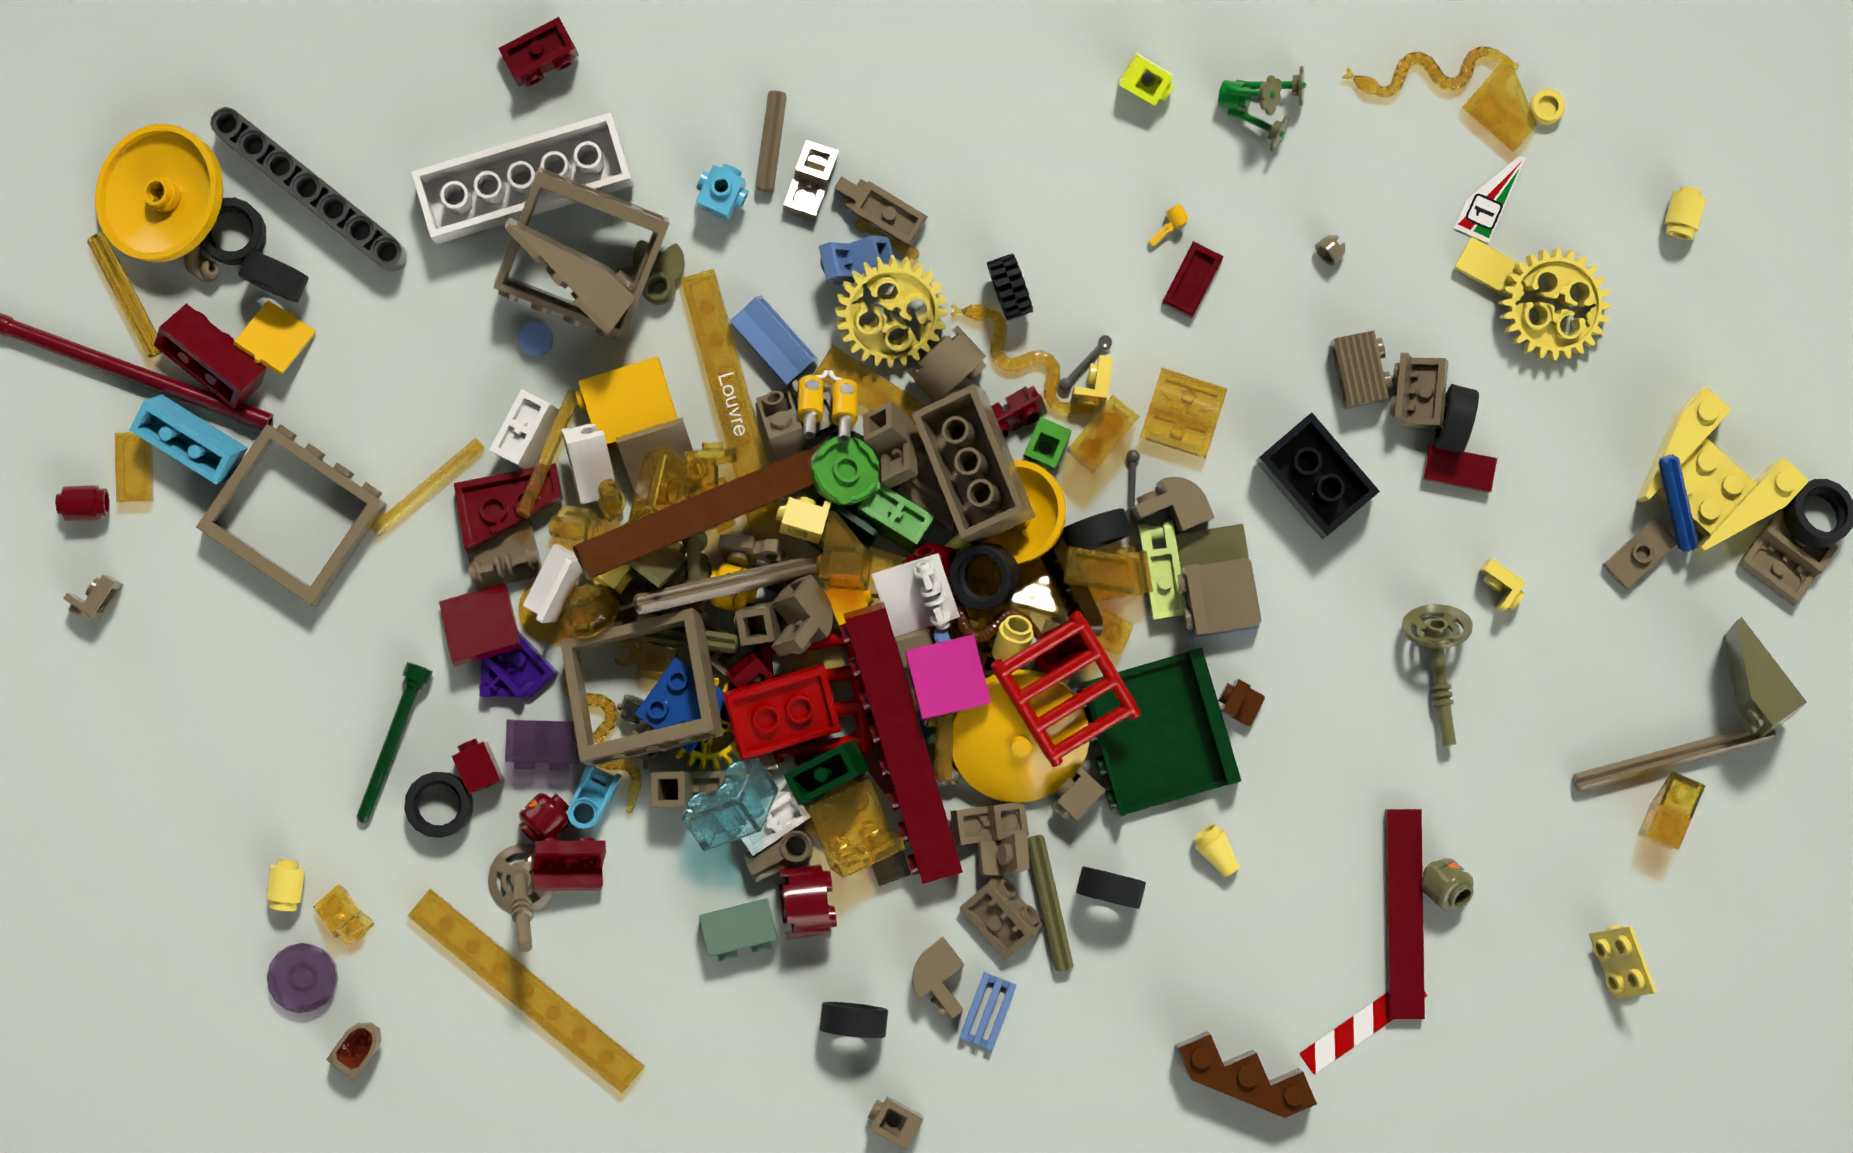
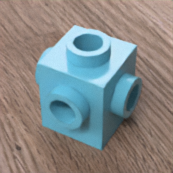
(721, 203)

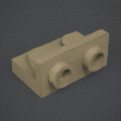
(1002, 916)

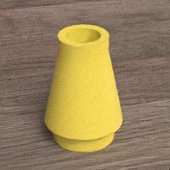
(1215, 847)

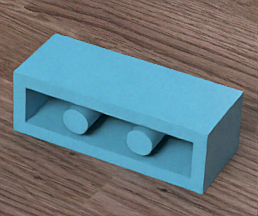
(188, 438)

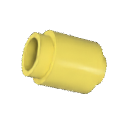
(1685, 213)
(1012, 637)
(285, 885)

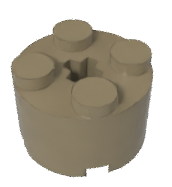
(948, 365)

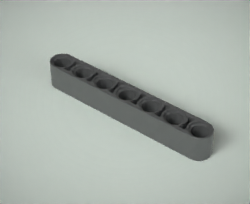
(300, 175)

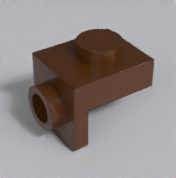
(1240, 702)

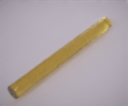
(547, 454)
(427, 487)

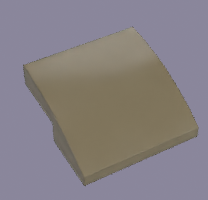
(1783, 561)

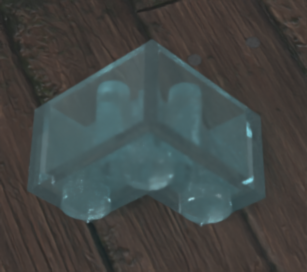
(733, 809)

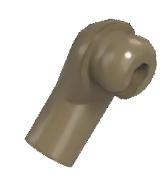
(201, 266)

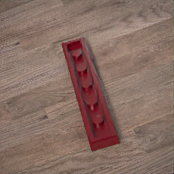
(1404, 914)

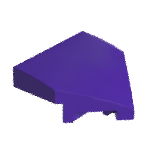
(515, 672)

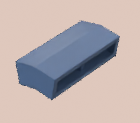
(773, 340)

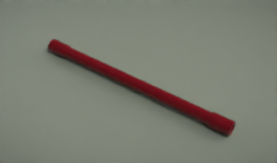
(243, 414)

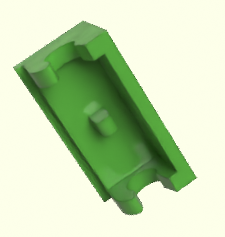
(896, 517)

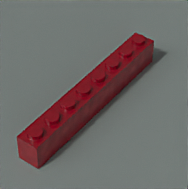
(902, 742)

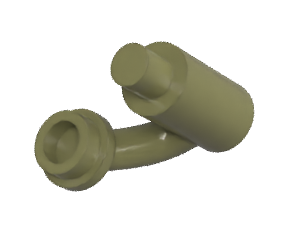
(697, 563)

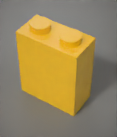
(627, 399)

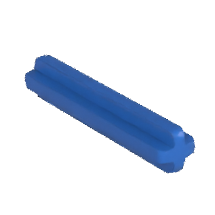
(1678, 503)

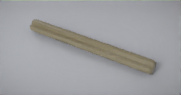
(725, 584)
(1667, 758)

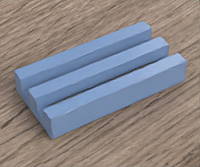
(977, 1039)

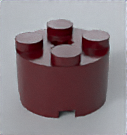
(806, 902)

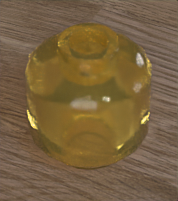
(574, 526)

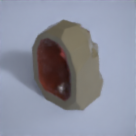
(356, 1049)

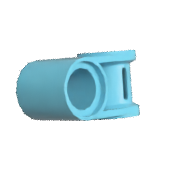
(593, 794)

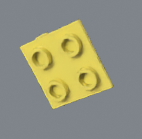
(1622, 962)

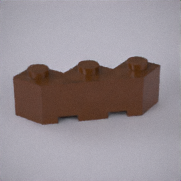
(1245, 1077)

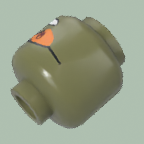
(1447, 884)

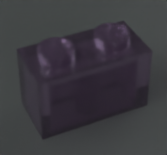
(541, 742)

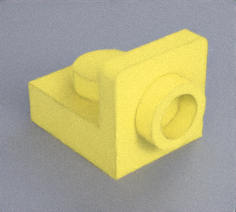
(1098, 376)
(1501, 578)

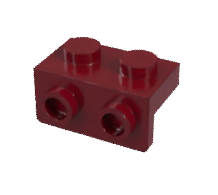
(539, 53)
(568, 864)

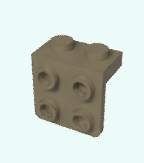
(1219, 596)

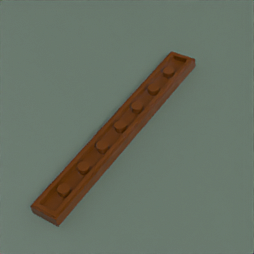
(695, 514)

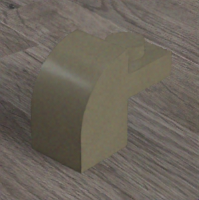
(896, 440)
(1180, 498)
(806, 612)
(677, 788)
(930, 971)

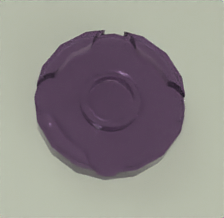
(302, 977)

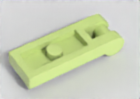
(1164, 568)

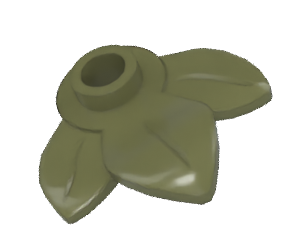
(666, 269)

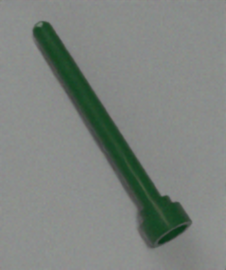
(415, 679)

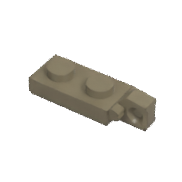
(882, 209)

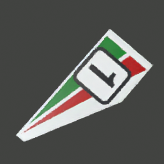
(1486, 205)

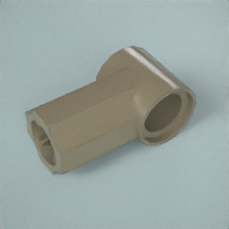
(777, 856)

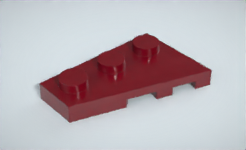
(490, 503)

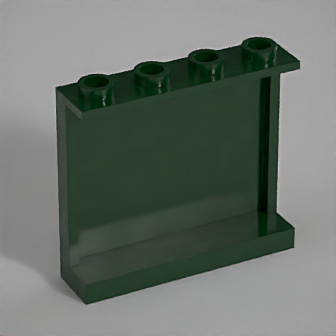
(1174, 744)

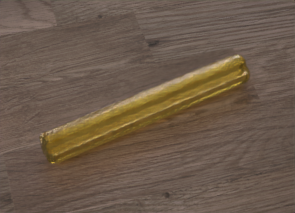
(124, 293)

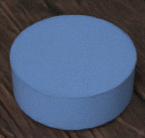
(535, 338)

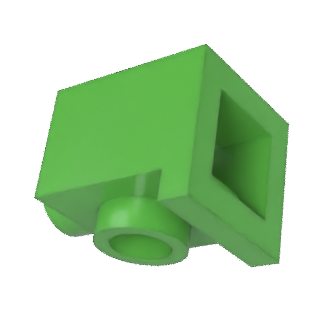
(1054, 435)

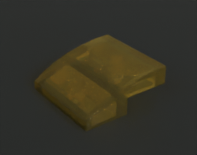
(1183, 413)

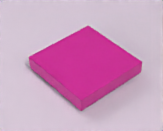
(947, 677)

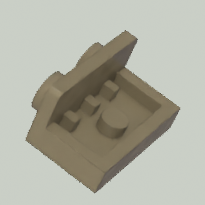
(1419, 392)

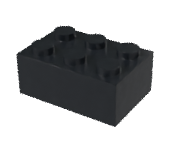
(1317, 476)

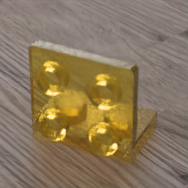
(853, 829)

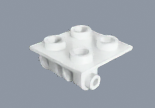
(916, 595)

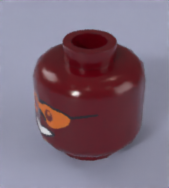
(544, 817)

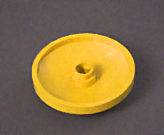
(159, 193)
(999, 752)

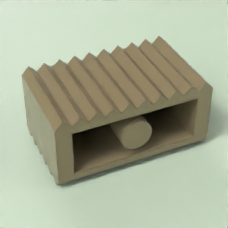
(1360, 369)

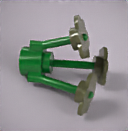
(1239, 93)

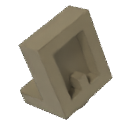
(100, 595)
(1004, 857)

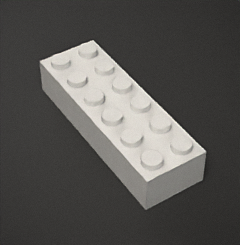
(494, 183)

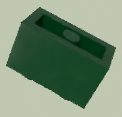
(826, 772)

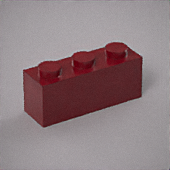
(209, 356)

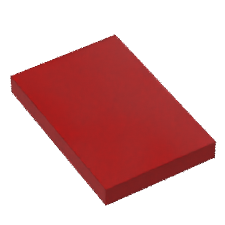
(782, 712)

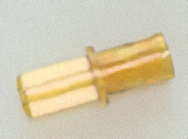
(611, 500)

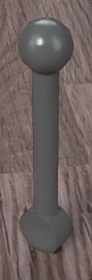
(1103, 343)
(1132, 456)

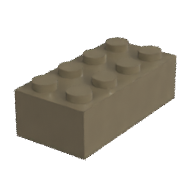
(973, 465)

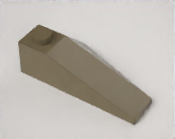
(595, 286)

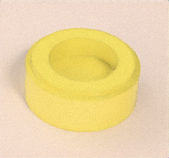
(1547, 106)

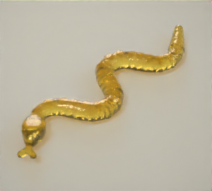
(1371, 86)
(980, 313)
(602, 733)

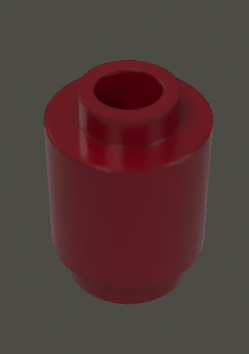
(82, 503)

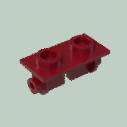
(1025, 409)

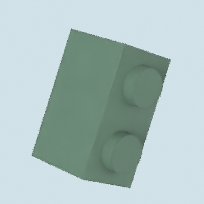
(738, 928)

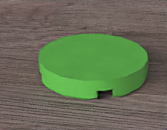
(845, 471)

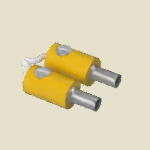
(843, 404)

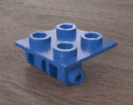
(674, 700)

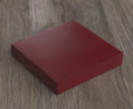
(480, 624)

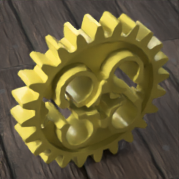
(908, 286)
(1547, 334)

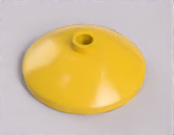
(1039, 534)

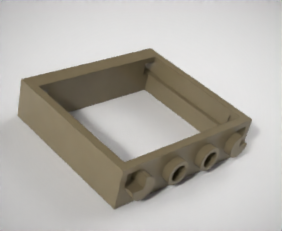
(545, 301)
(339, 474)
(655, 740)

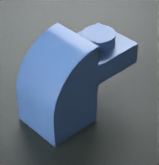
(842, 258)

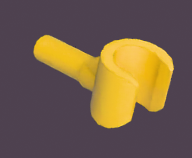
(1177, 218)

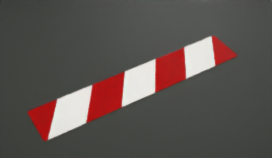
(1347, 1035)

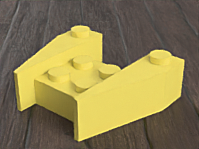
(1718, 491)

